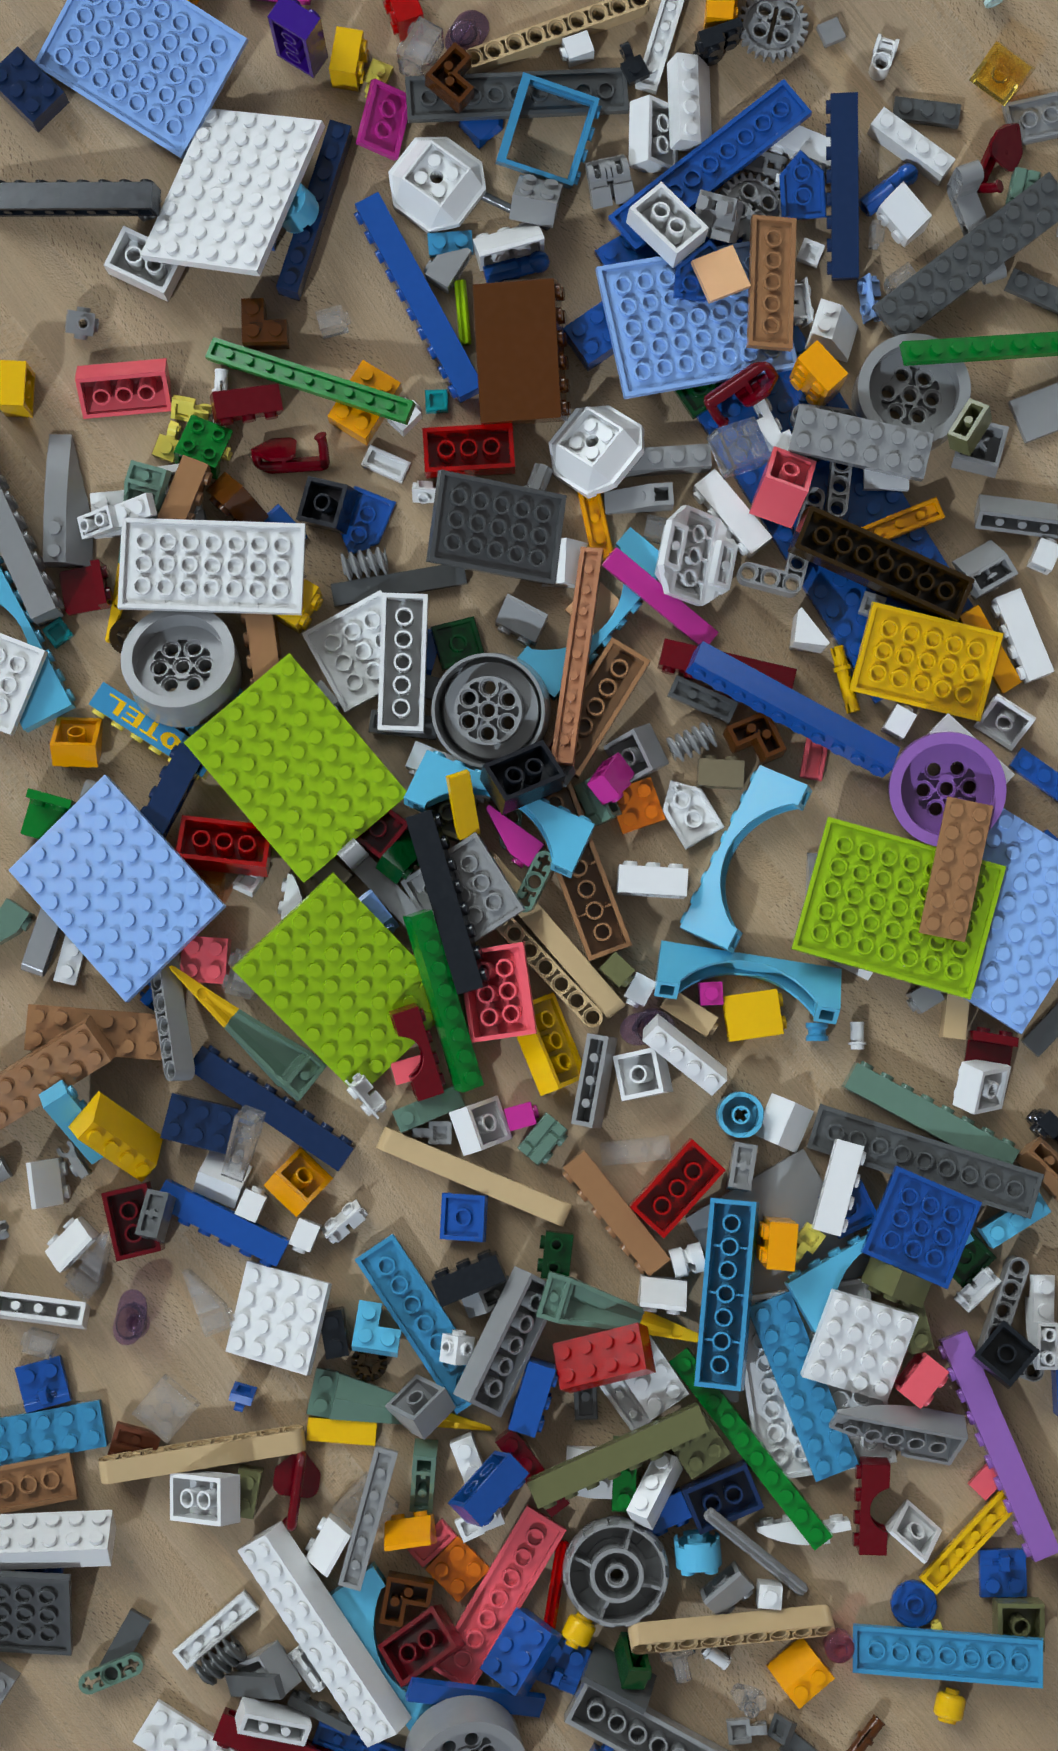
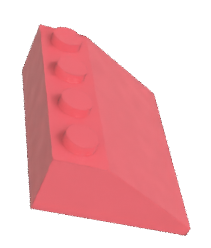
(506, 1004)

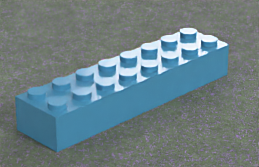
(727, 1294)

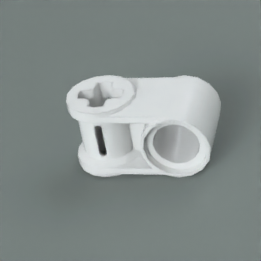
(883, 54)

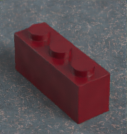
(246, 404)

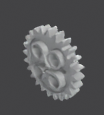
(791, 30)
(759, 193)

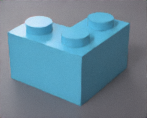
(368, 1334)

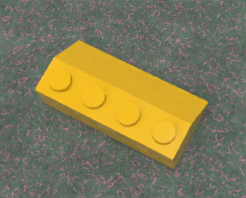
(551, 1050)
(118, 1136)

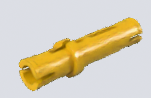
(844, 677)

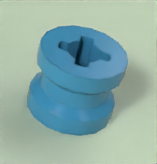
(817, 1032)

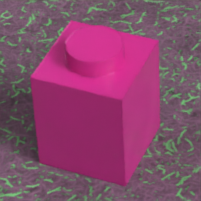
(710, 993)
(521, 1115)

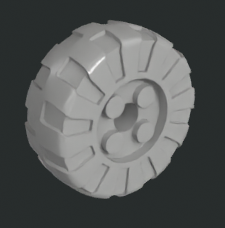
(611, 1545)

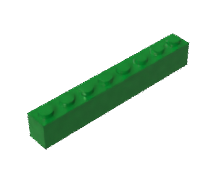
(443, 1000)

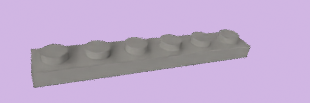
(368, 1518)

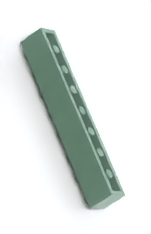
(926, 1115)

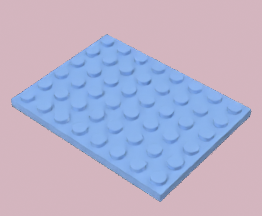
(144, 62)
(671, 341)
(117, 888)
(1023, 935)

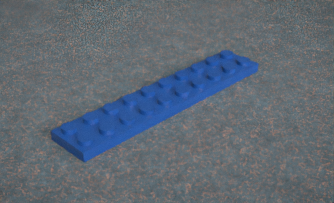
(724, 153)

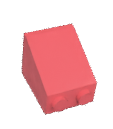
(783, 487)

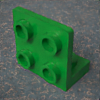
(203, 442)
(43, 812)

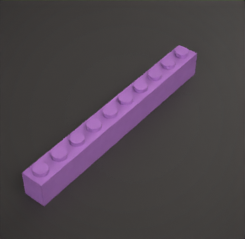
(999, 1446)

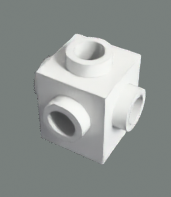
(456, 1347)

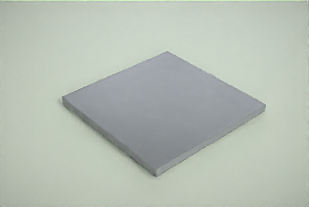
(783, 1191)

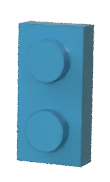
(449, 241)

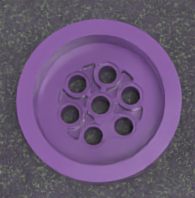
(944, 749)

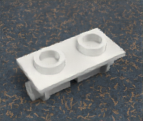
(803, 310)
(423, 492)
(359, 1089)
(351, 1214)
(975, 1292)
(306, 1669)

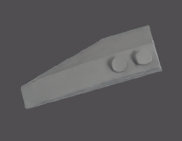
(63, 503)
(914, 1431)

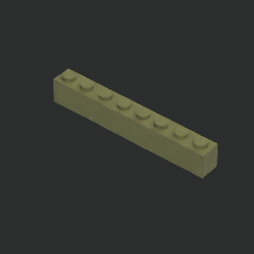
(617, 1455)

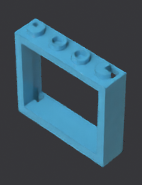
(587, 132)

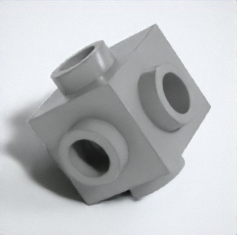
(72, 323)

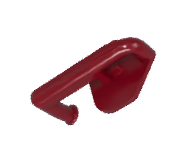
(1006, 150)
(746, 386)
(282, 456)
(296, 1478)

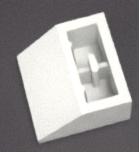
(662, 1293)

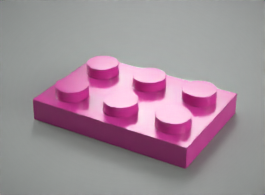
(383, 120)

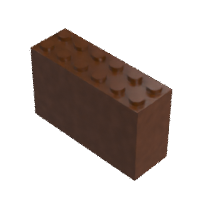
(521, 352)

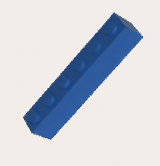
(228, 1227)

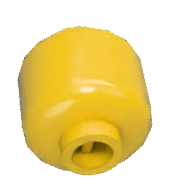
(578, 1630)
(949, 1706)

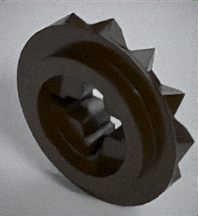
(120, 627)
(363, 1372)

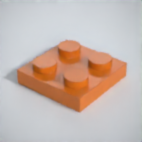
(639, 806)
(457, 1568)

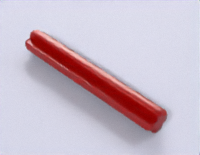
(555, 1586)

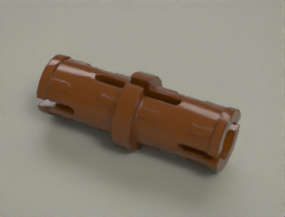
(866, 1738)

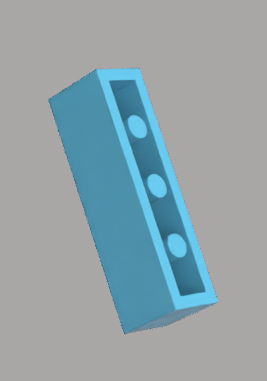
(63, 1107)

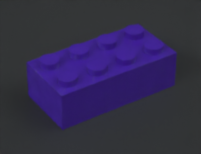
(298, 36)

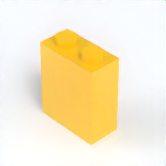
(753, 1015)

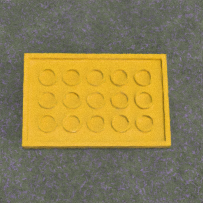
(926, 661)

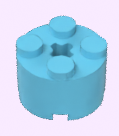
(302, 211)
(752, 1117)
(697, 1552)

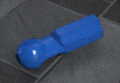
(874, 198)
(516, 267)

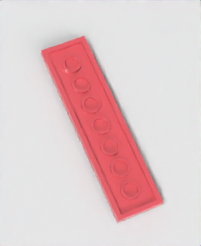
(501, 1591)

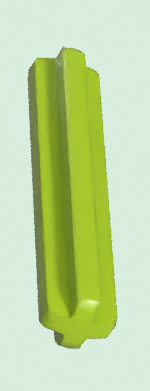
(462, 312)

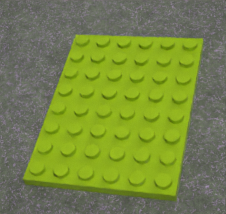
(296, 767)
(870, 904)
(335, 979)

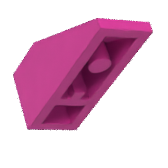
(517, 841)

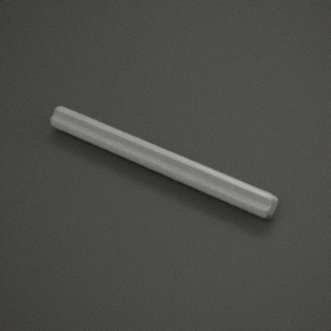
(755, 1551)

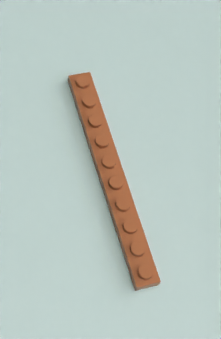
(577, 655)

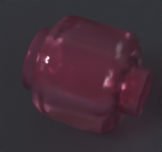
(838, 1646)

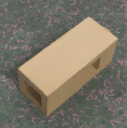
(690, 1014)
(954, 1017)

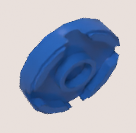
(913, 1603)

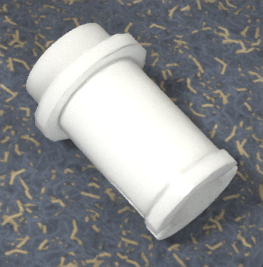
(857, 1036)
(716, 1656)

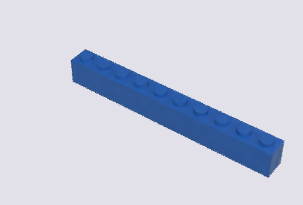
(418, 296)
(792, 709)

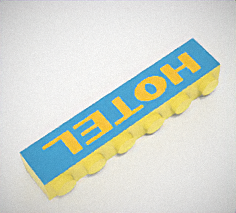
(128, 715)

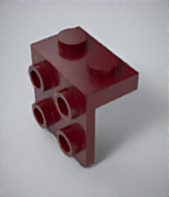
(86, 588)
(990, 1046)

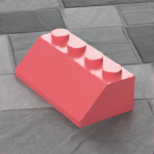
(124, 388)

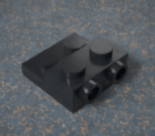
(715, 39)
(1043, 1123)

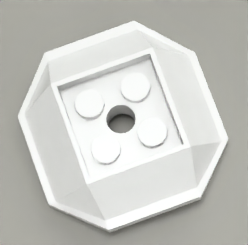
(440, 204)
(599, 467)
(695, 556)

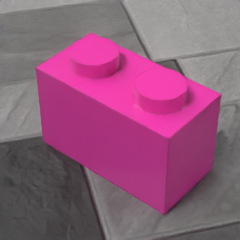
(611, 779)

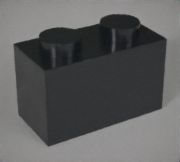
(335, 1334)

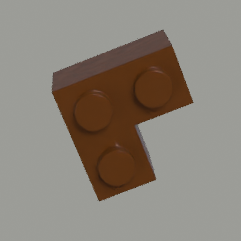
(447, 78)
(258, 331)
(235, 500)
(756, 732)
(403, 1590)

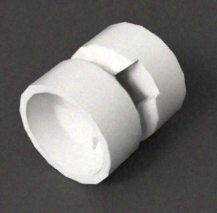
(687, 1260)

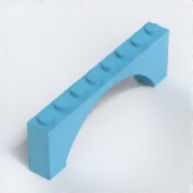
(550, 663)
(49, 695)
(765, 798)
(563, 832)
(812, 984)
(813, 1285)
(360, 1610)

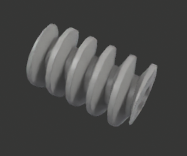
(364, 563)
(691, 741)

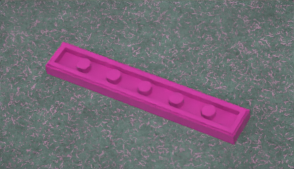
(652, 593)

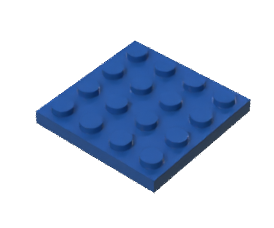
(921, 1227)

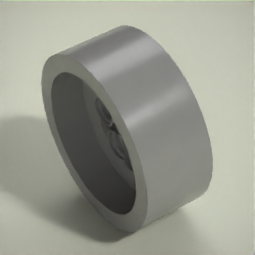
(947, 385)
(149, 651)
(510, 675)
(459, 1716)

